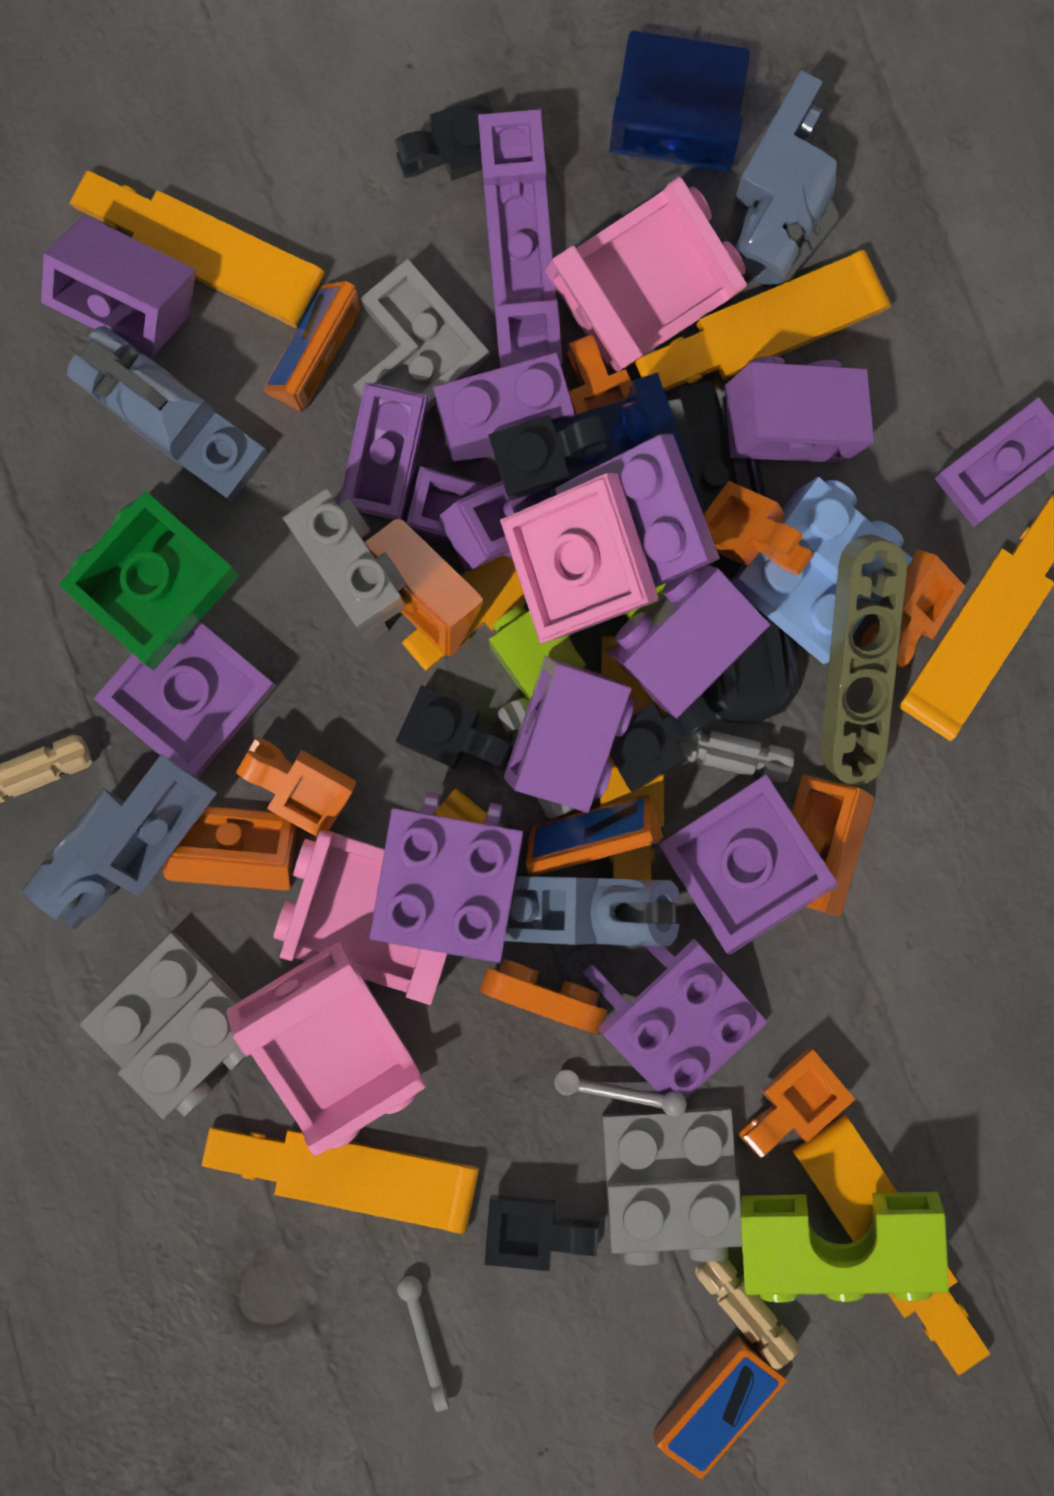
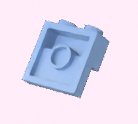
(806, 602)

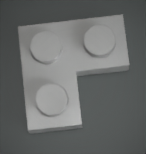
(429, 336)

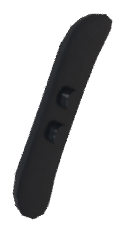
(768, 671)

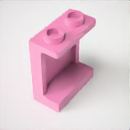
(648, 275)
(339, 906)
(327, 1049)

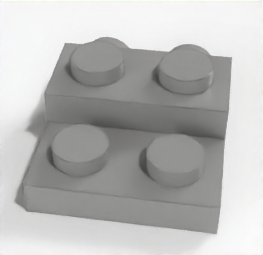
(358, 580)
(168, 1027)
(671, 1184)

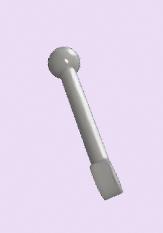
(569, 1083)
(410, 1290)

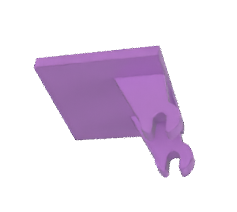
(446, 882)
(681, 1022)

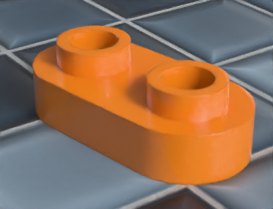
(519, 987)

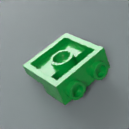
(148, 580)

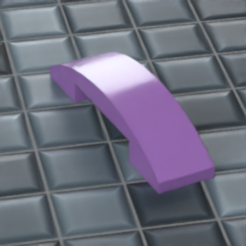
(519, 235)

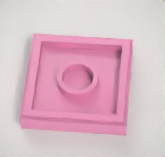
(579, 558)

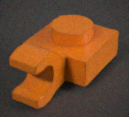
(589, 370)
(748, 524)
(928, 599)
(304, 792)
(802, 1099)

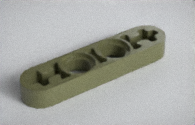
(873, 660)

